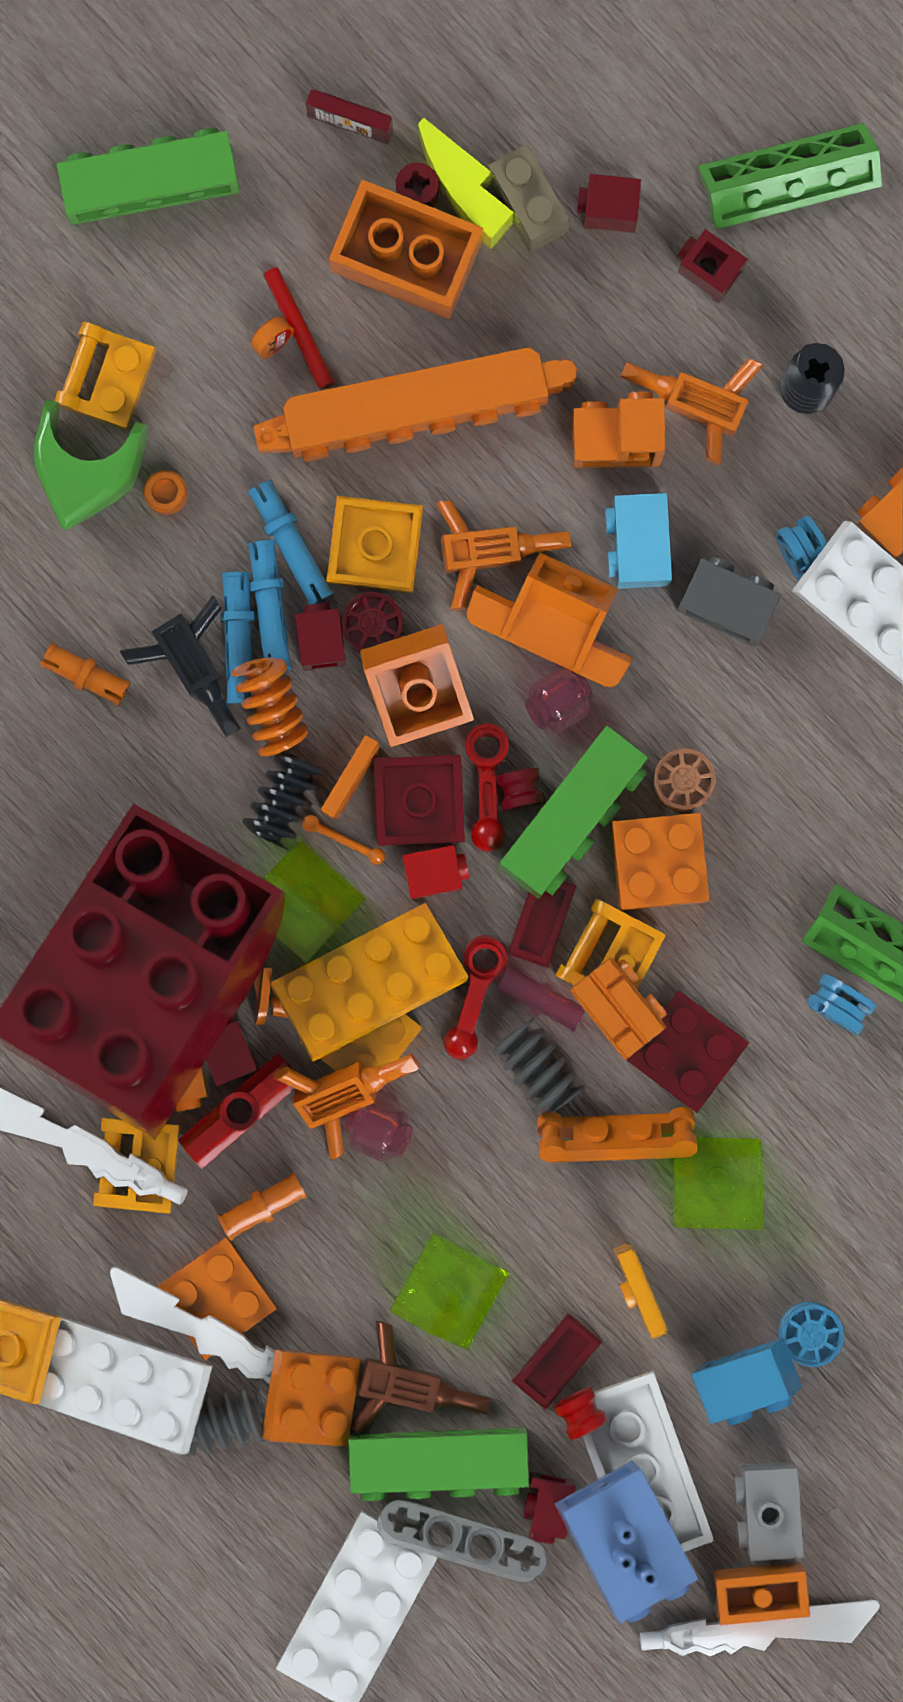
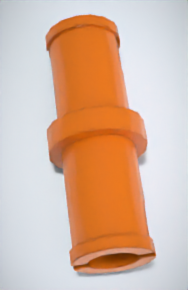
(85, 674)
(261, 1206)

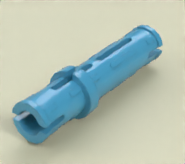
(290, 542)
(269, 600)
(237, 630)

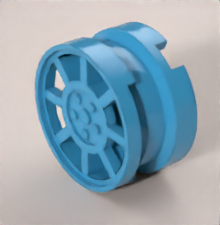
(800, 545)
(838, 1009)
(811, 1333)

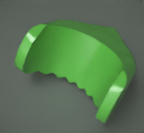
(83, 486)

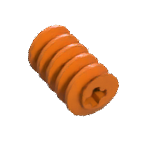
(273, 704)

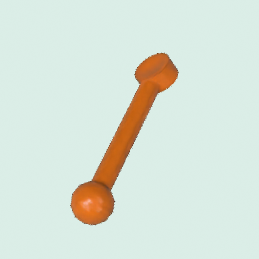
(312, 824)

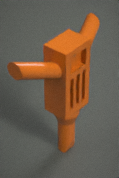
(701, 401)
(486, 549)
(341, 1093)

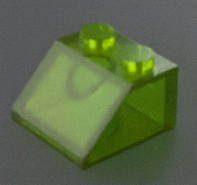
(315, 901)
(719, 1185)
(449, 1290)

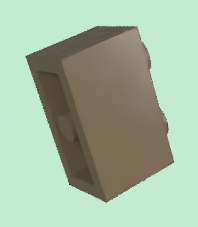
(529, 195)

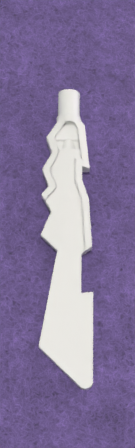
(85, 1148)
(213, 1337)
(826, 1623)

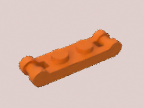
(617, 1136)

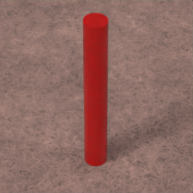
(300, 329)

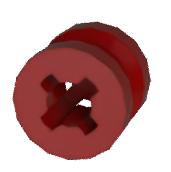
(580, 1413)

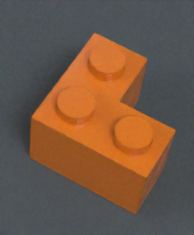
(621, 435)

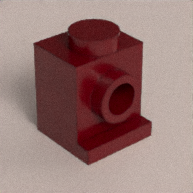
(726, 260)
(541, 1509)

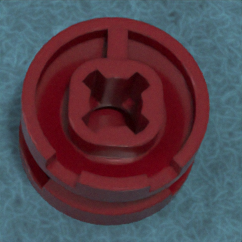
(371, 620)

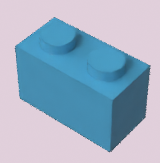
(747, 1382)

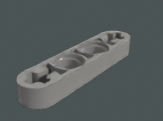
(462, 1536)

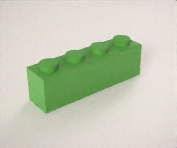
(148, 176)
(573, 812)
(438, 1462)

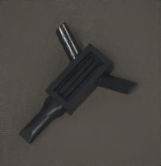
(181, 647)

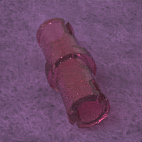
(541, 999)

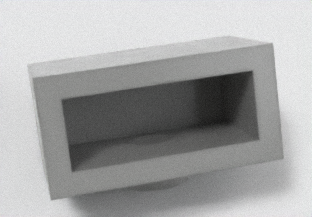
(769, 1510)

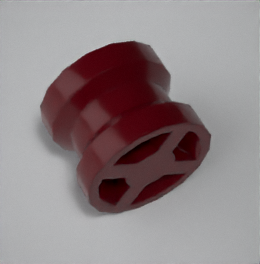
(413, 174)
(520, 789)

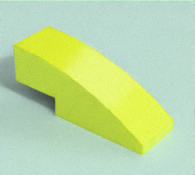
(464, 184)

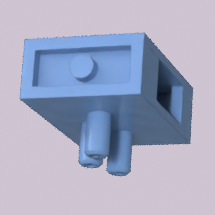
(627, 1543)

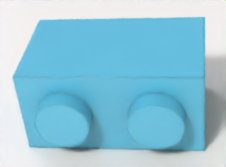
(640, 541)

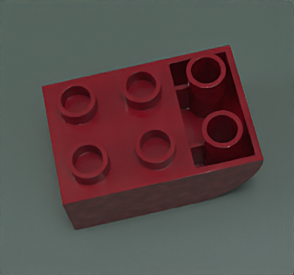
(143, 970)

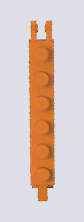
(414, 403)

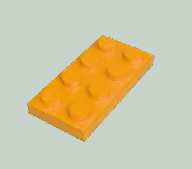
(369, 982)

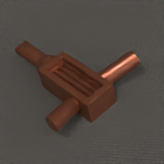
(405, 1386)

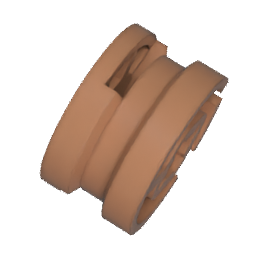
(683, 780)

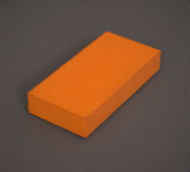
(350, 778)

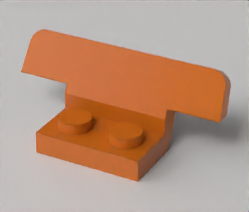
(555, 619)

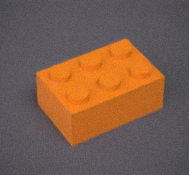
(406, 249)

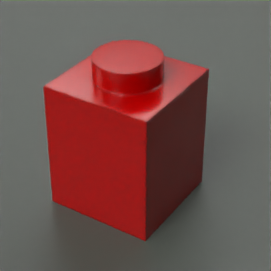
(435, 872)

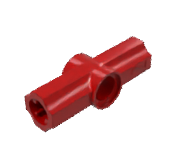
(219, 1130)

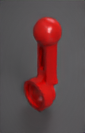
(488, 832)
(461, 1040)

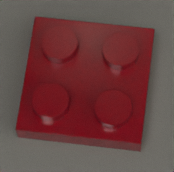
(419, 800)
(689, 1053)

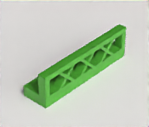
(794, 179)
(855, 943)

